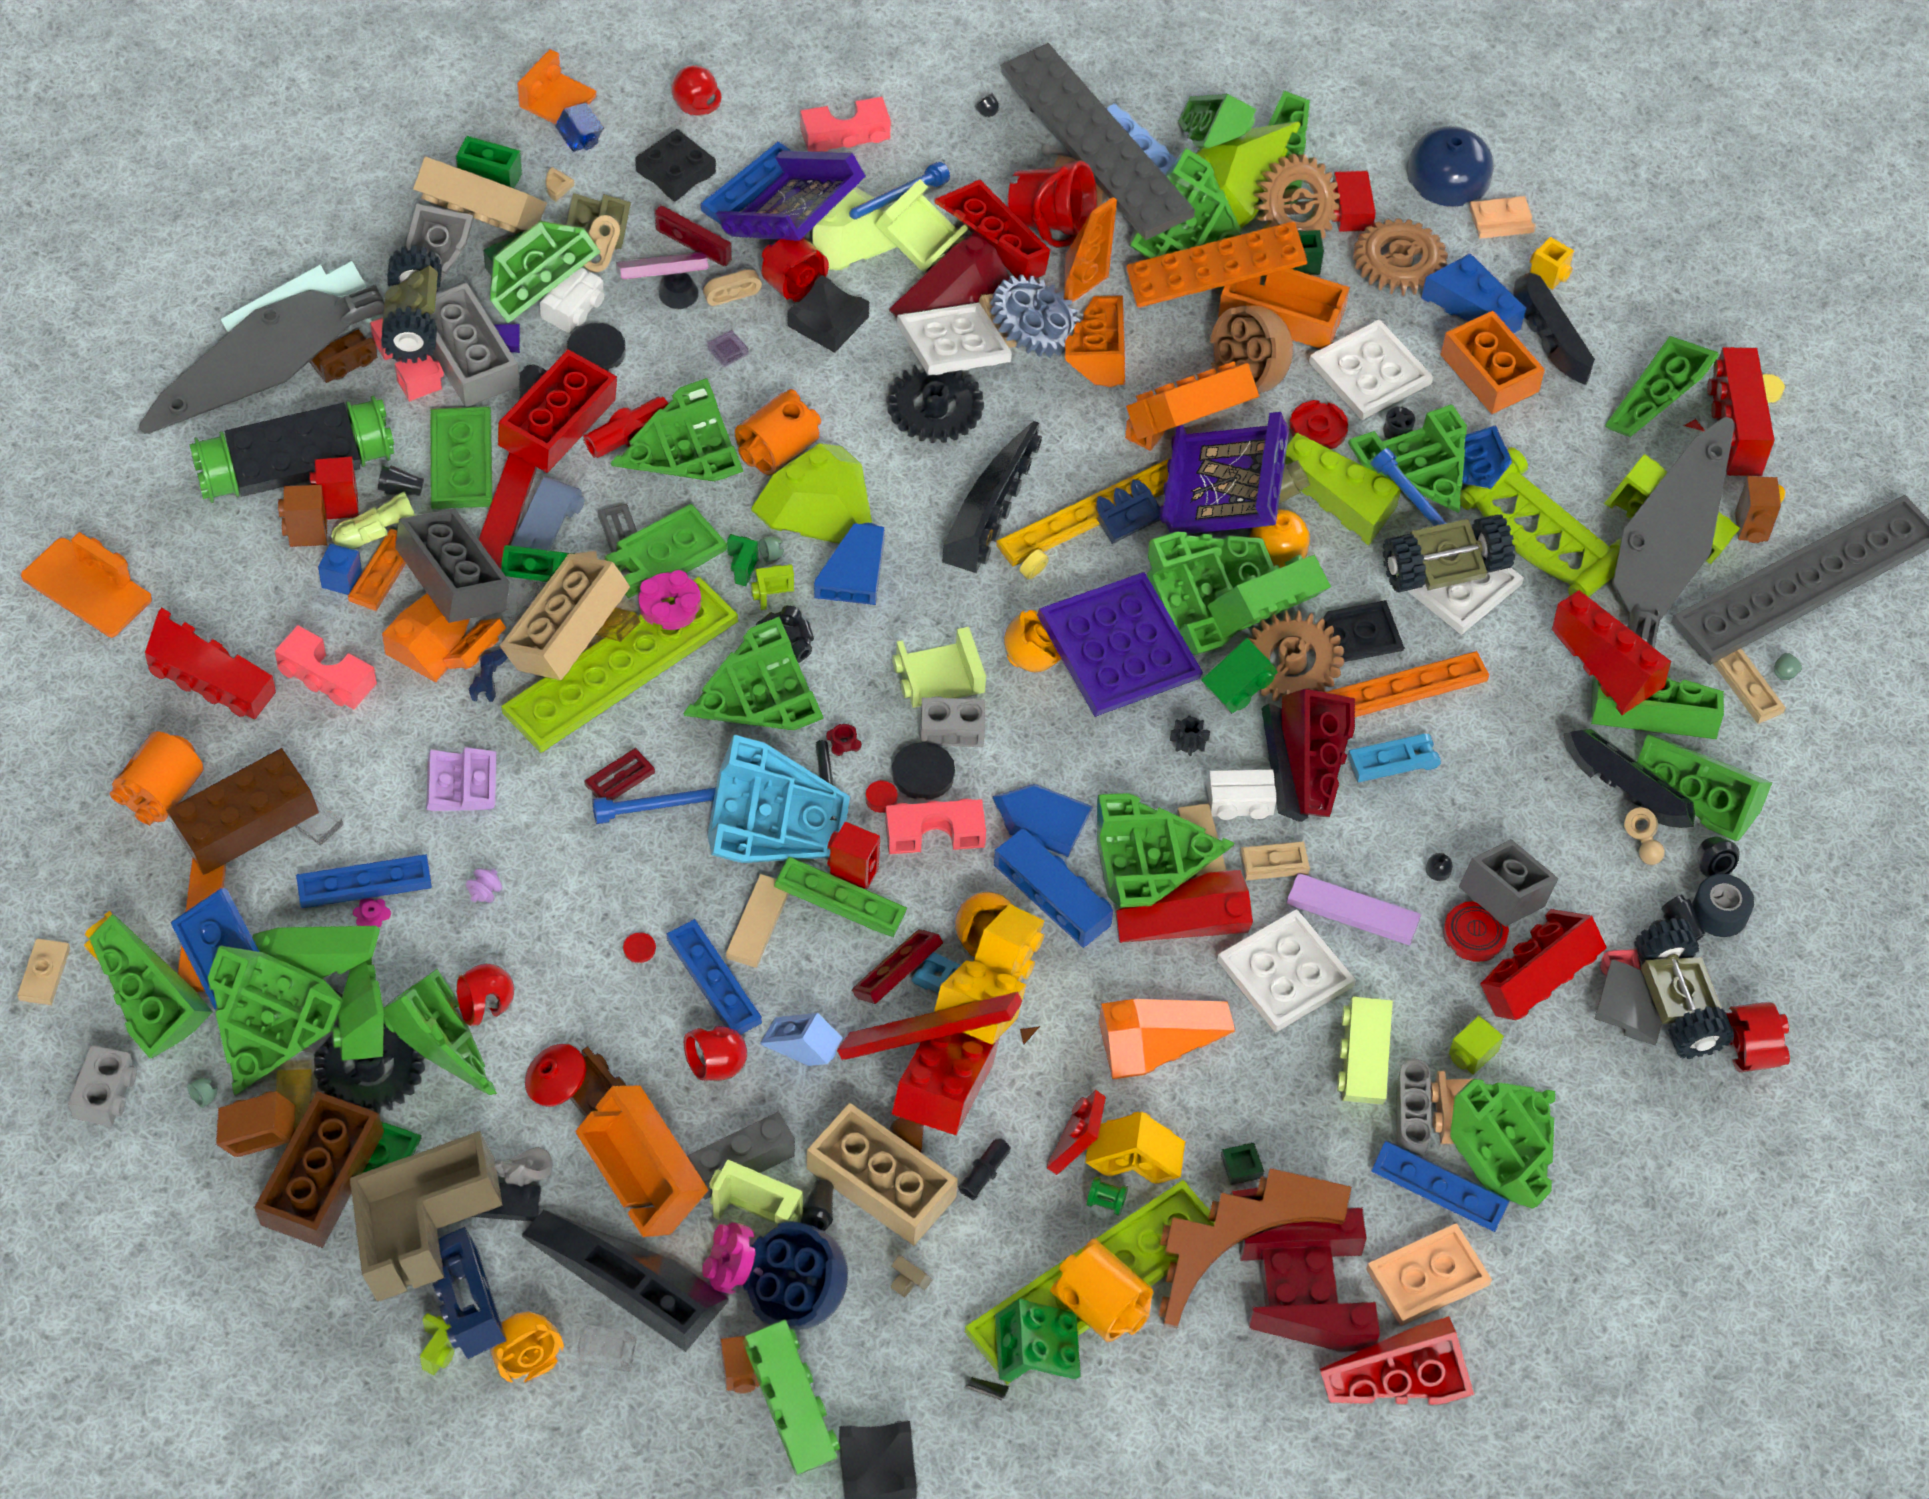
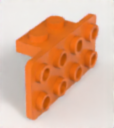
(88, 583)

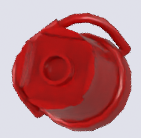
(1054, 199)

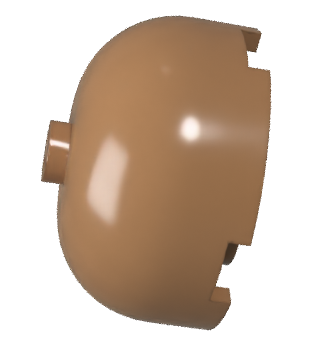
(1256, 338)

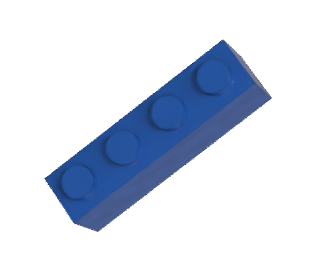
(1053, 887)

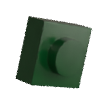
(1242, 1163)

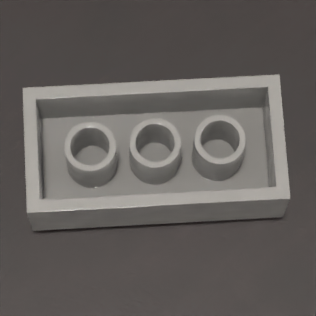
(471, 348)

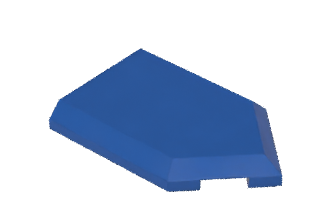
(1485, 458)
(1044, 813)

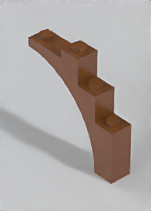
(1197, 1246)

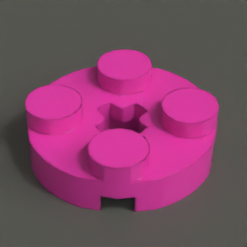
(665, 585)
(730, 1257)

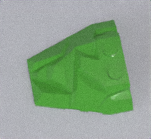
(1193, 569)

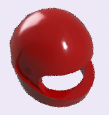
(693, 88)
(478, 983)
(722, 1051)

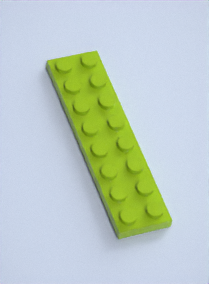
(612, 672)
(1132, 1241)

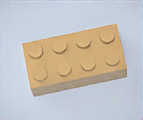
(478, 196)
(565, 616)
(882, 1174)

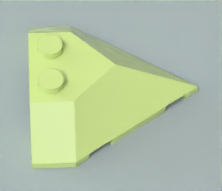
(848, 239)

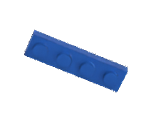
(746, 184)
(363, 881)
(713, 977)
(1440, 1186)

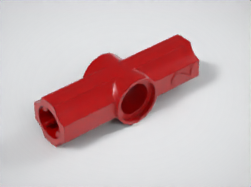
(621, 427)

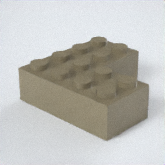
(412, 1198)

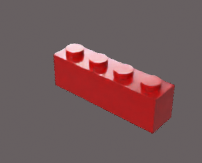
(988, 216)
(1610, 651)
(206, 668)
(1543, 963)

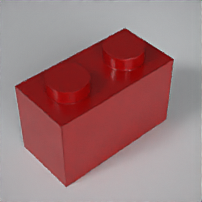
(1355, 201)
(338, 486)
(854, 855)

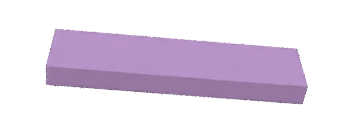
(1354, 909)

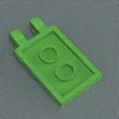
(671, 544)

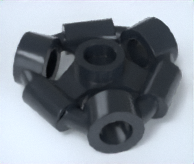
(799, 632)

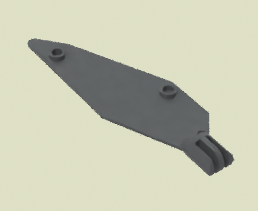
(261, 353)
(1672, 531)

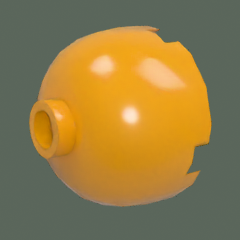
(1286, 538)
(1029, 644)
(975, 916)
(528, 1347)

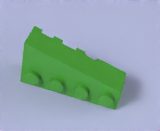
(1288, 110)

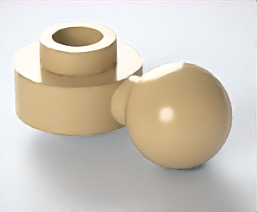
(1651, 850)

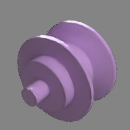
(482, 887)

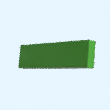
(840, 897)

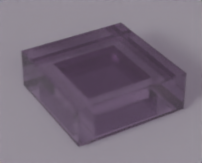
(728, 348)

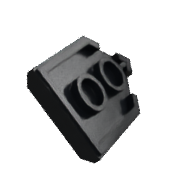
(1365, 630)

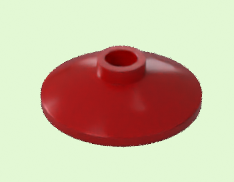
(555, 1075)

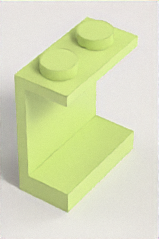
(941, 671)

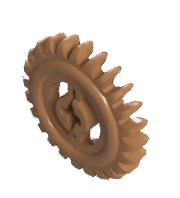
(1275, 194)
(1396, 265)
(1294, 641)

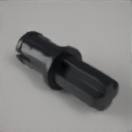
(984, 1169)

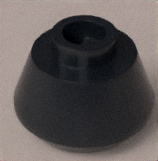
(678, 291)
(1717, 856)

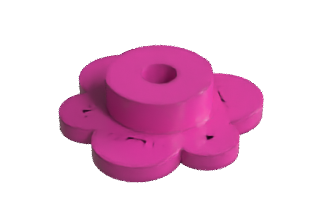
(375, 918)

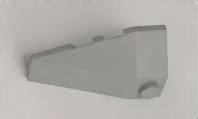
(440, 231)

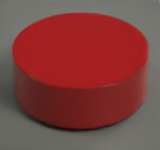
(881, 794)

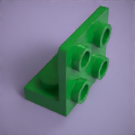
(1036, 1339)

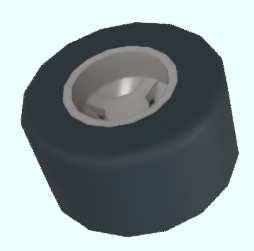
(1723, 905)

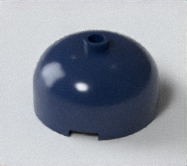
(1450, 166)
(800, 1278)

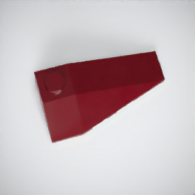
(1316, 738)

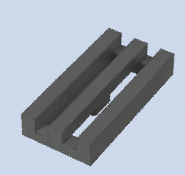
(613, 511)

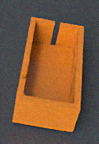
(1304, 302)
(1191, 399)
(641, 1160)

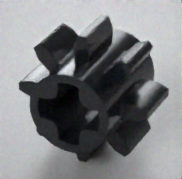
(1189, 735)

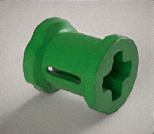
(1107, 1196)

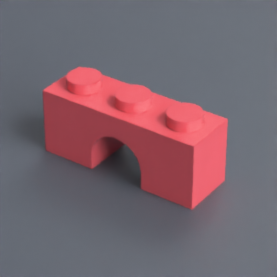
(826, 132)
(414, 378)
(344, 682)
(959, 819)

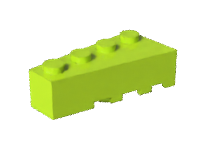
(1640, 484)
(1345, 488)

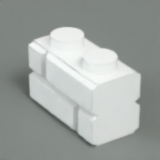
(572, 300)
(1241, 793)

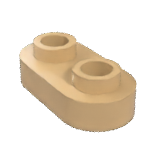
(605, 243)
(732, 287)

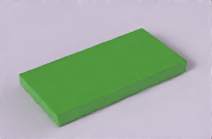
(461, 457)

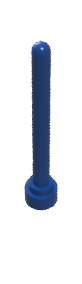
(935, 175)
(1386, 463)
(607, 809)

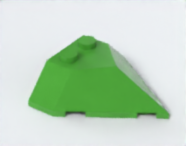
(1212, 211)
(684, 439)
(1427, 457)
(759, 684)
(1148, 849)
(267, 1011)
(431, 1026)
(1506, 1138)

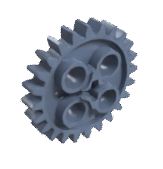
(1033, 315)

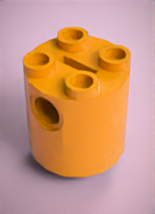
(1103, 1292)

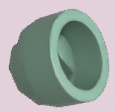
(771, 546)
(1787, 667)
(202, 1088)

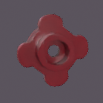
(847, 732)

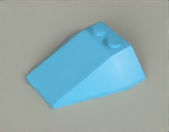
(771, 807)

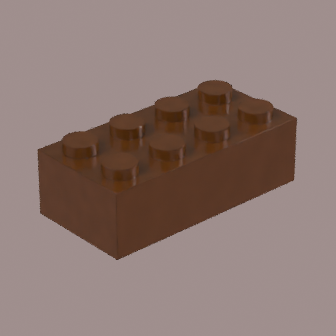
(242, 811)
(316, 1169)

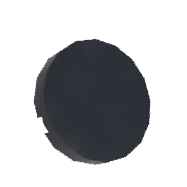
(598, 344)
(923, 771)

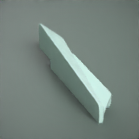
(337, 283)

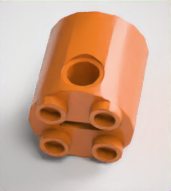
(777, 432)
(157, 776)

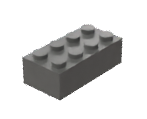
(452, 565)

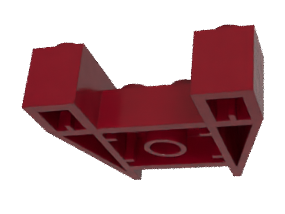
(1302, 1284)

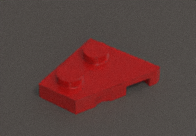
(1079, 1132)

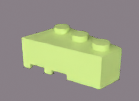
(1365, 1050)

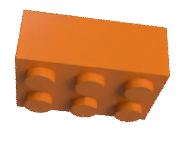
(1492, 362)

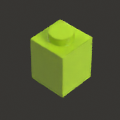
(1475, 1045)

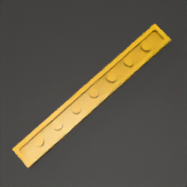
(1074, 518)

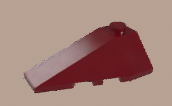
(956, 279)

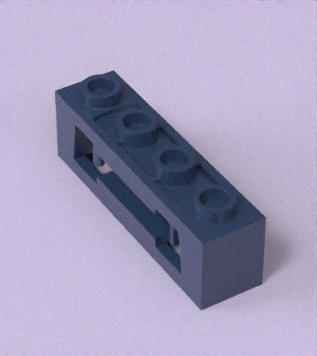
(470, 1329)

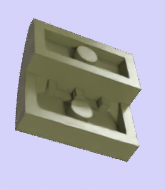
(585, 210)

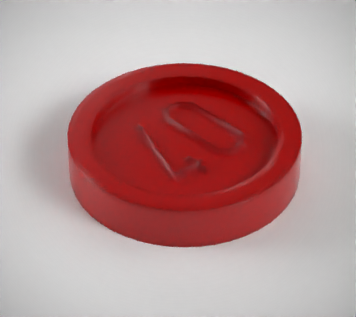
(639, 947)

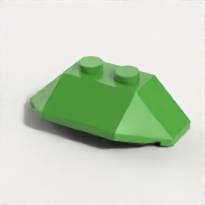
(537, 265)

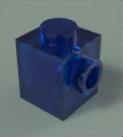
(579, 127)

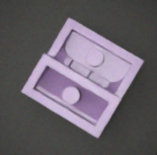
(461, 780)

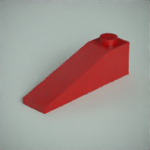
(1199, 907)
(1408, 1365)

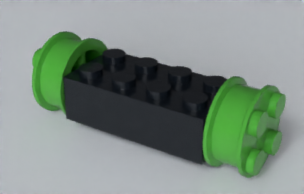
(286, 447)

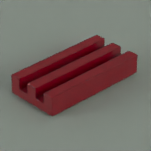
(632, 781)

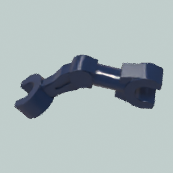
(485, 681)

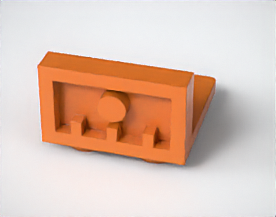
(548, 91)

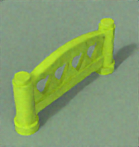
(1598, 558)

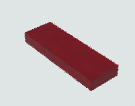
(693, 236)
(897, 966)

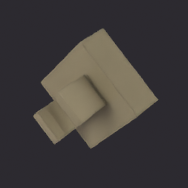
(908, 1277)

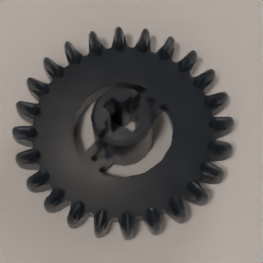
(936, 395)
(346, 1087)

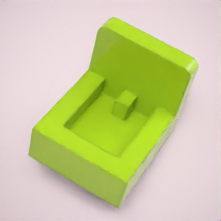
(772, 581)
(439, 1349)

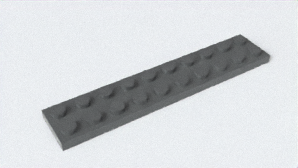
(1098, 139)
(1804, 580)

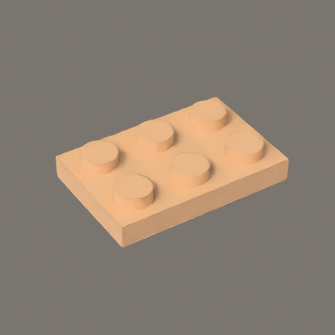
(1428, 1274)

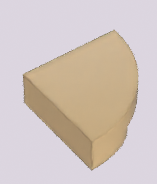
(557, 184)

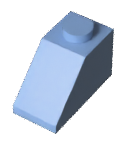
(803, 1038)

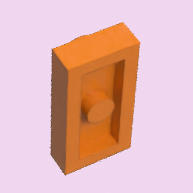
(481, 637)

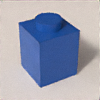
(340, 569)

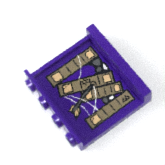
(798, 198)
(1225, 478)

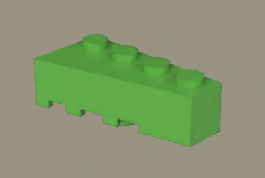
(1268, 594)
(1675, 709)
(790, 1397)

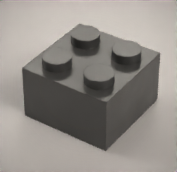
(1508, 882)

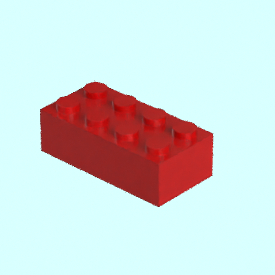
(1741, 395)
(557, 411)
(944, 1081)

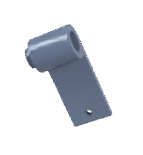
(547, 512)

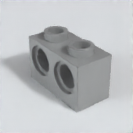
(952, 727)
(94, 1085)

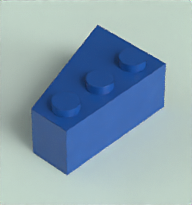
(1472, 291)

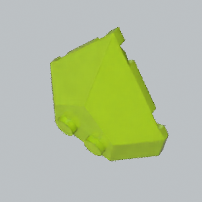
(1240, 165)
(816, 495)

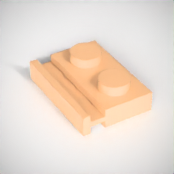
(1502, 217)

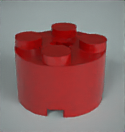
(793, 267)
(1758, 1036)

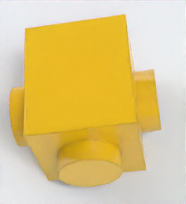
(1552, 262)

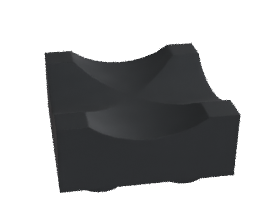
(675, 164)
(828, 314)
(878, 1461)

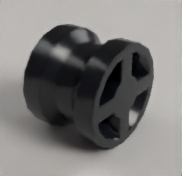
(1398, 416)

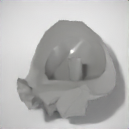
(526, 1167)

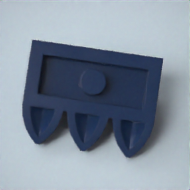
(1129, 513)

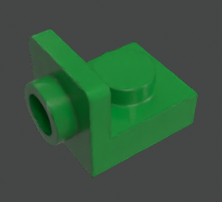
(745, 557)

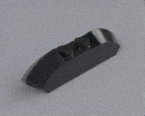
(1554, 328)
(1642, 786)

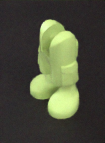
(371, 524)

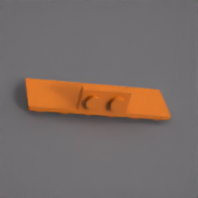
(1216, 264)

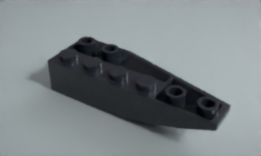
(990, 502)
(634, 1278)

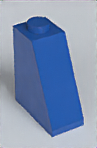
(854, 567)

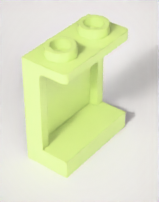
(919, 228)
(754, 1194)

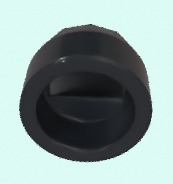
(988, 106)
(1444, 870)

